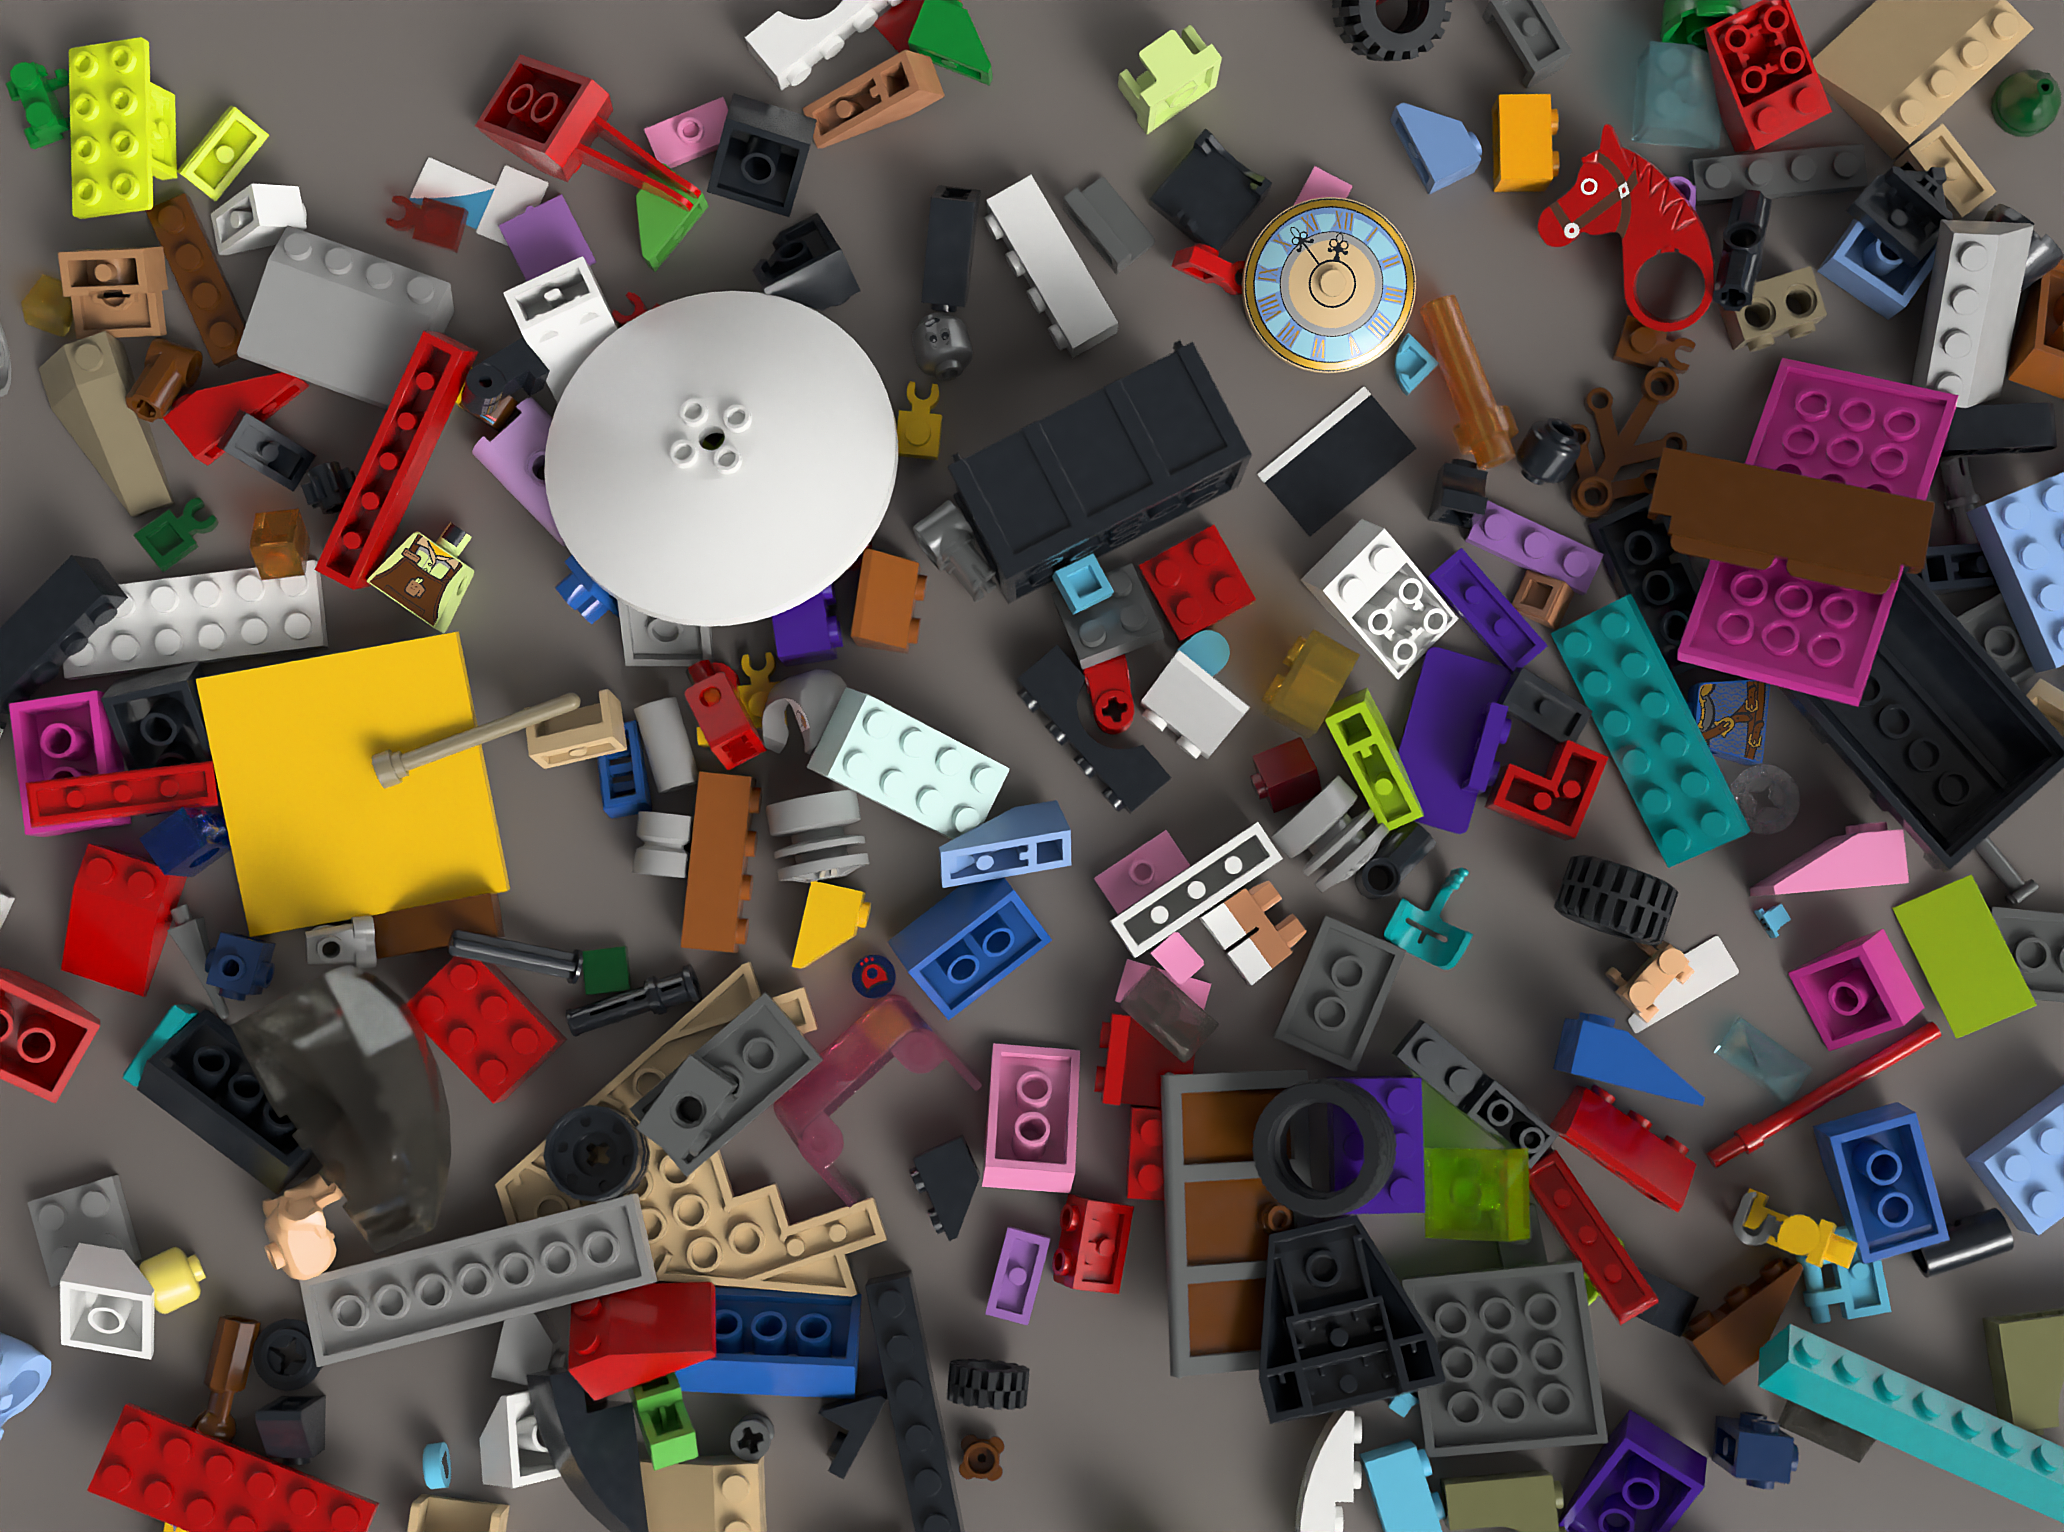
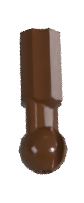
(227, 1374)

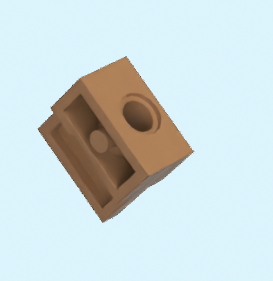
(131, 270)

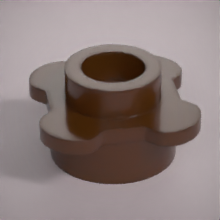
(989, 1468)

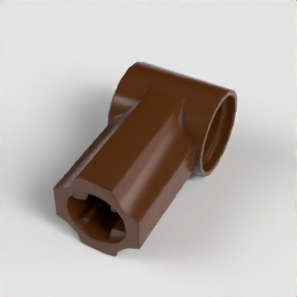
(165, 372)

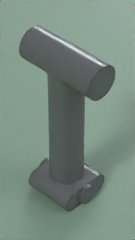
(2006, 873)

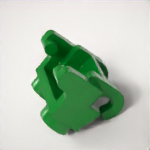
(39, 102)

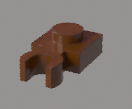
(1646, 347)

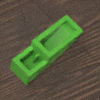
(664, 1421)

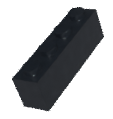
(54, 626)

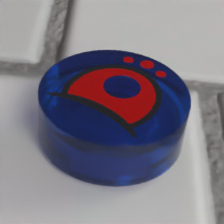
(874, 976)

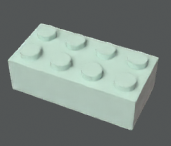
(907, 766)

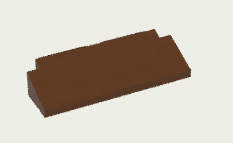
(1816, 525)

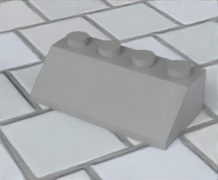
(1971, 308)

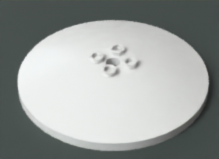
(737, 525)

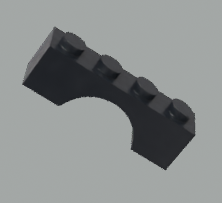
(1128, 774)

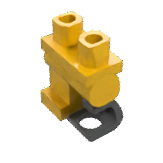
(1794, 1234)

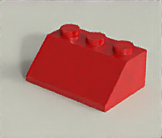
(1626, 1146)

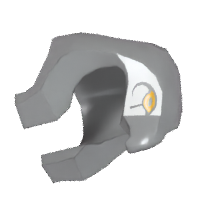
(813, 699)

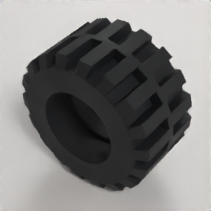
(1380, 44)
(1616, 899)

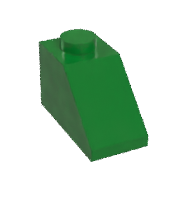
(951, 40)

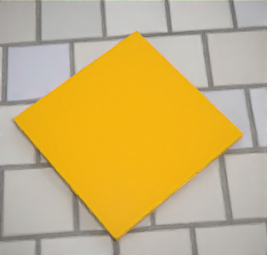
(303, 800)

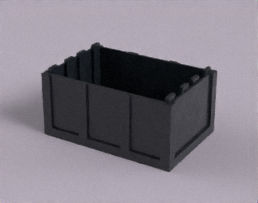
(1100, 471)

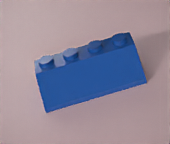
(781, 1345)

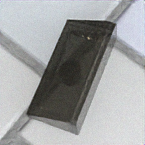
(1168, 1014)
(1825, 1431)

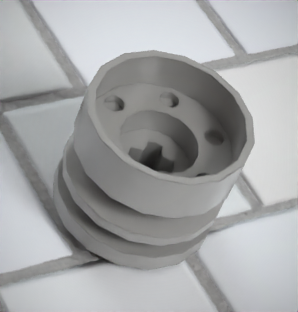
(1330, 835)
(817, 836)

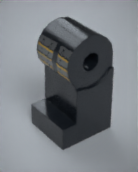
(501, 376)

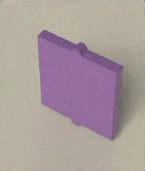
(545, 238)

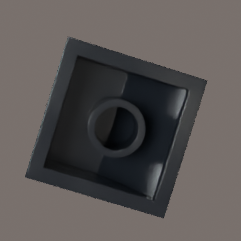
(761, 155)

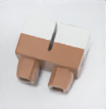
(1264, 947)

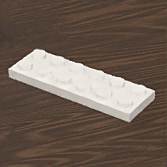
(205, 621)

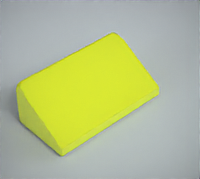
(223, 153)

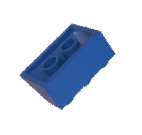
(968, 943)

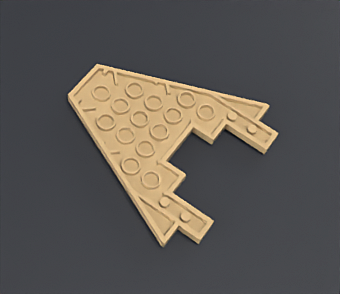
(696, 1221)

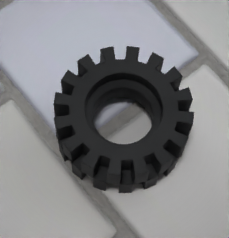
(988, 1384)

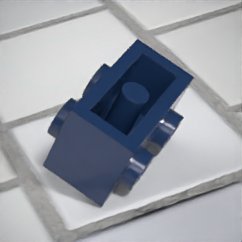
(1754, 1450)

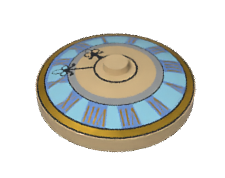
(1328, 285)

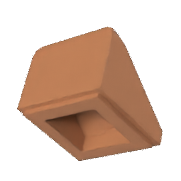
(1543, 599)

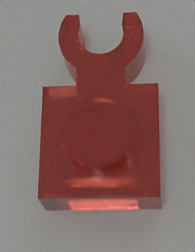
(434, 223)

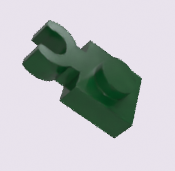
(171, 538)

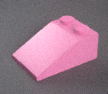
(1860, 858)
(1031, 1118)

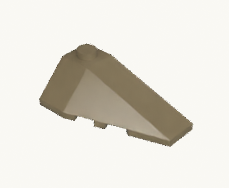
(88, 394)

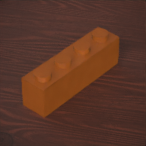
(719, 862)

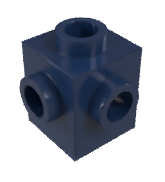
(240, 965)

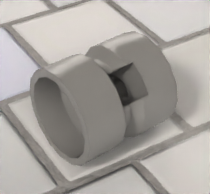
(663, 844)

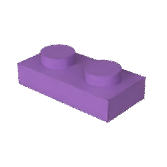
(1017, 1275)

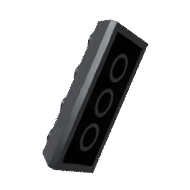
(1650, 570)
(215, 1093)

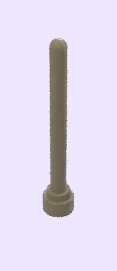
(394, 766)

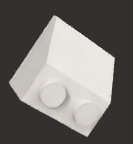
(106, 1303)

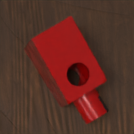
(722, 716)

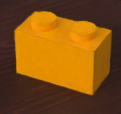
(1523, 143)

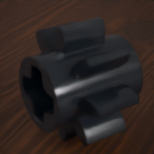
(328, 486)

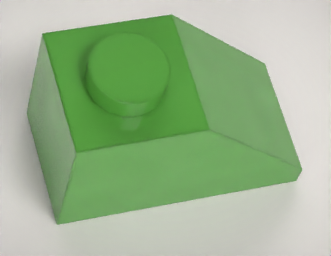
(663, 223)

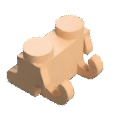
(1651, 978)

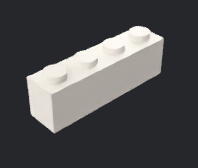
(1050, 266)
(1195, 890)

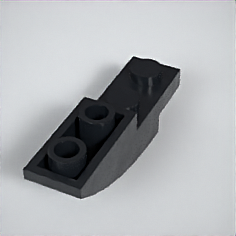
(1473, 1092)

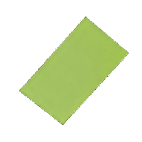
(1964, 956)

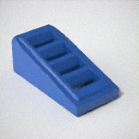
(631, 804)

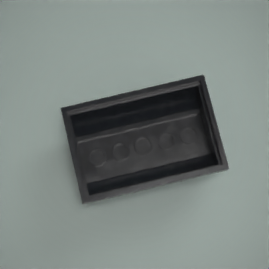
(1938, 730)

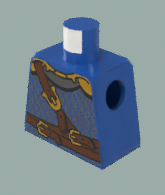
(1732, 718)

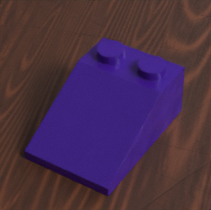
(1636, 1482)

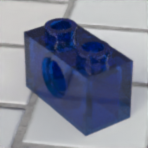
(187, 841)

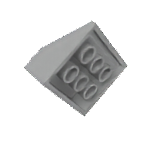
(341, 316)

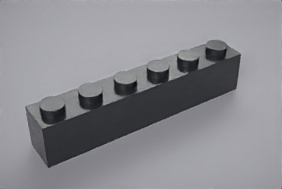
(914, 1403)

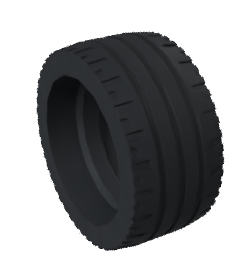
(1271, 1147)

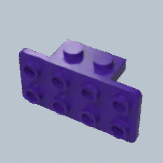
(1454, 736)

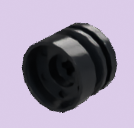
(571, 1156)

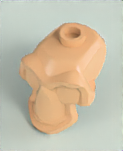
(299, 1230)

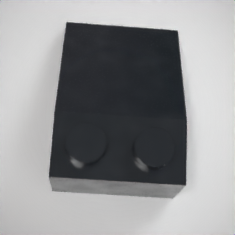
(159, 719)

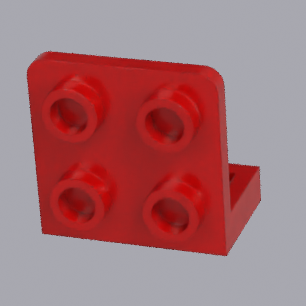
(1134, 1064)

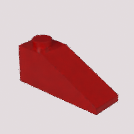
(206, 414)

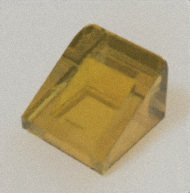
(47, 308)

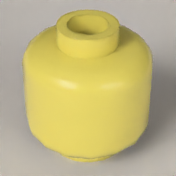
(173, 1278)

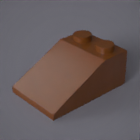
(2039, 339)

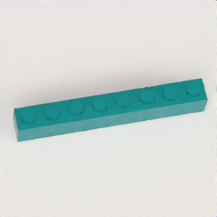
(1914, 1419)

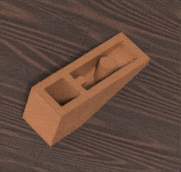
(876, 98)

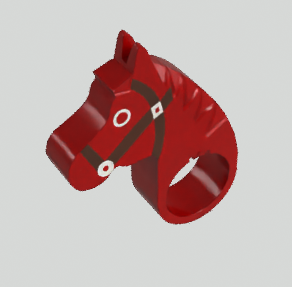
(1634, 198)

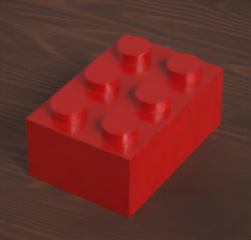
(485, 1025)

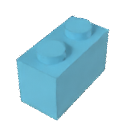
(1400, 1488)

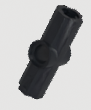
(1742, 250)

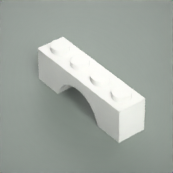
(792, 46)

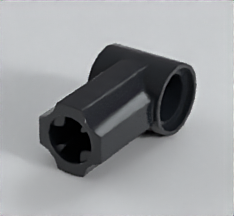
(1397, 858)

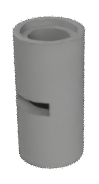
(667, 745)

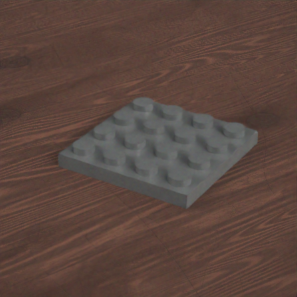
(1512, 1359)

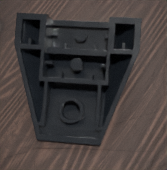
(1338, 1325)

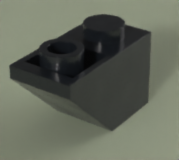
(950, 1180)

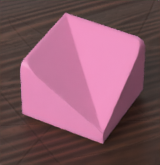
(1177, 957)

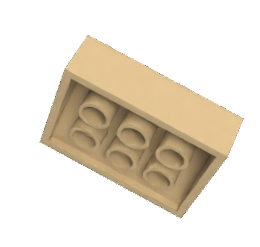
(1913, 61)
(705, 1495)

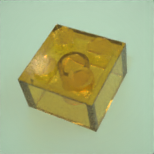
(1310, 684)

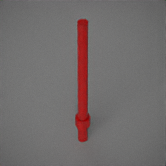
(1751, 1137)

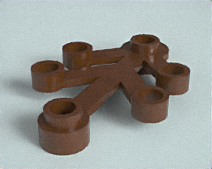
(1619, 449)

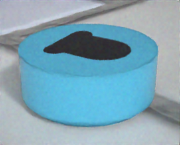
(436, 1465)

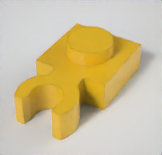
(919, 429)
(755, 695)

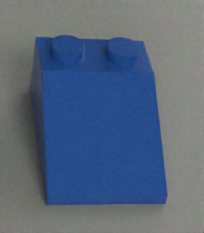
(1614, 1056)
(1882, 1181)

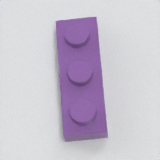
(1535, 547)

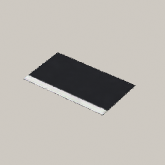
(1337, 461)

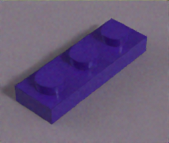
(1486, 611)

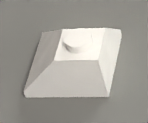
(513, 1446)

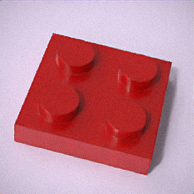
(1196, 583)

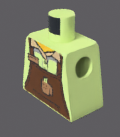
(427, 576)

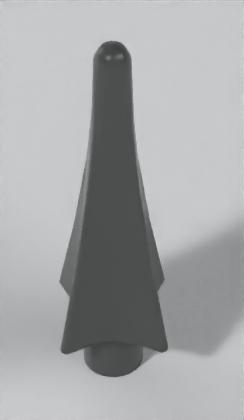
(193, 942)

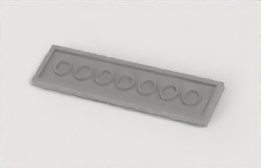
(478, 1280)

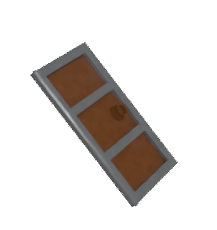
(1221, 1214)

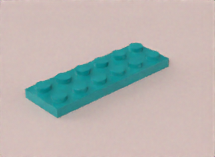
(1650, 731)

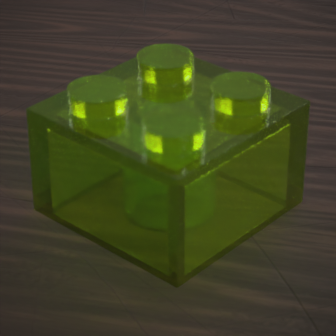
(1477, 1193)

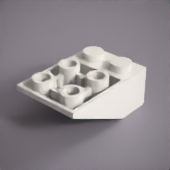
(562, 319)
(1380, 597)

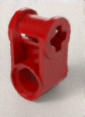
(1110, 684)

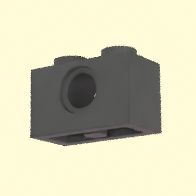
(664, 1120)

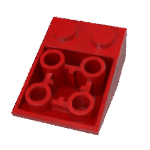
(1763, 75)

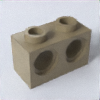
(1771, 307)

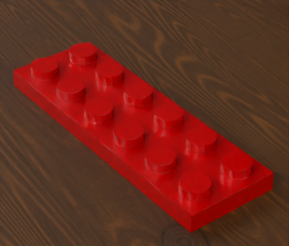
(216, 1484)

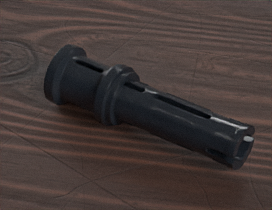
(653, 996)

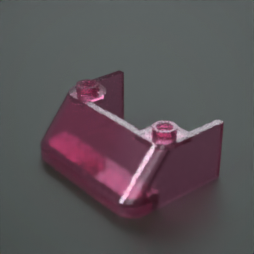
(884, 1031)

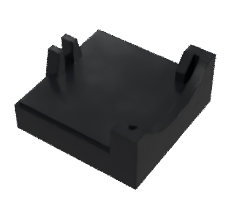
(1210, 193)

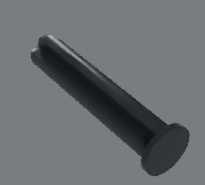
(516, 954)

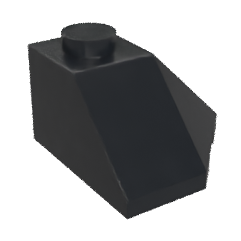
(807, 267)

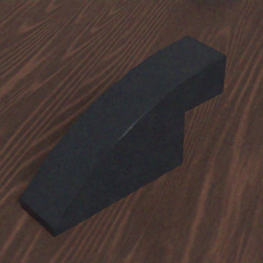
(591, 1449)

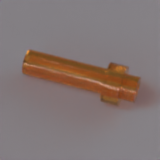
(1483, 425)

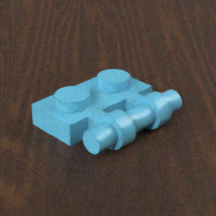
(1858, 1289)

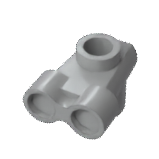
(353, 939)

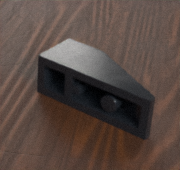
(1956, 569)

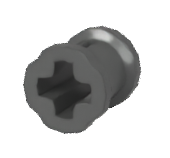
(746, 1449)

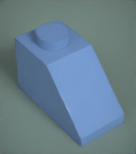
(1436, 145)

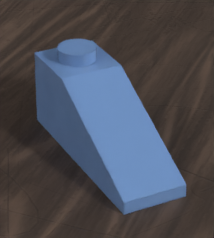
(1009, 845)

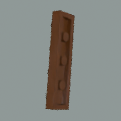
(199, 277)

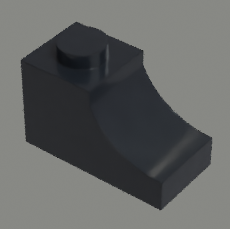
(1459, 494)

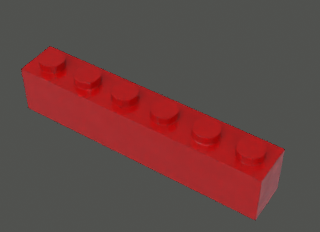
(396, 459)

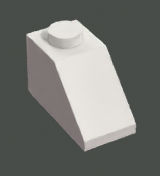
(257, 217)

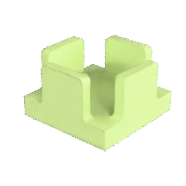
(1175, 77)

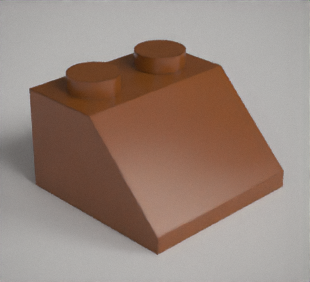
(887, 602)

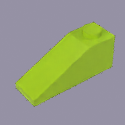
(1373, 759)

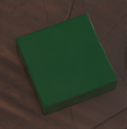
(606, 970)

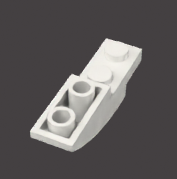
(1330, 1475)

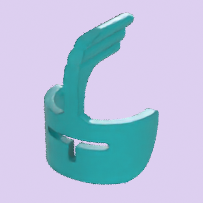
(1431, 950)

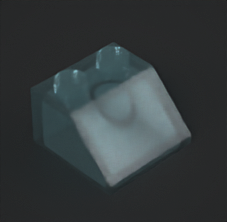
(1676, 97)

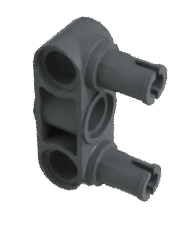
(950, 547)

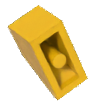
(829, 921)

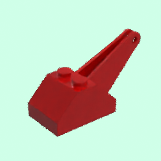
(553, 120)
(40, 1035)

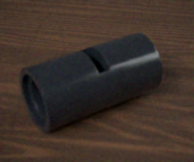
(1970, 1241)

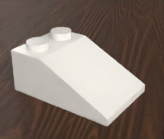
(1192, 707)

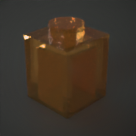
(280, 544)

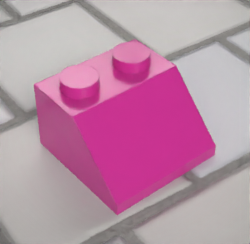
(1857, 990)

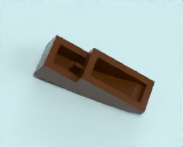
(432, 924)

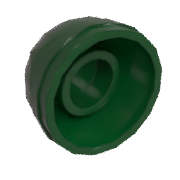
(2026, 103)

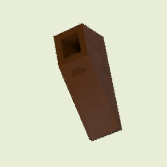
(1733, 1334)

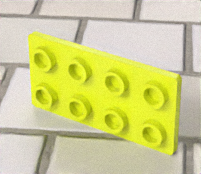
(118, 129)

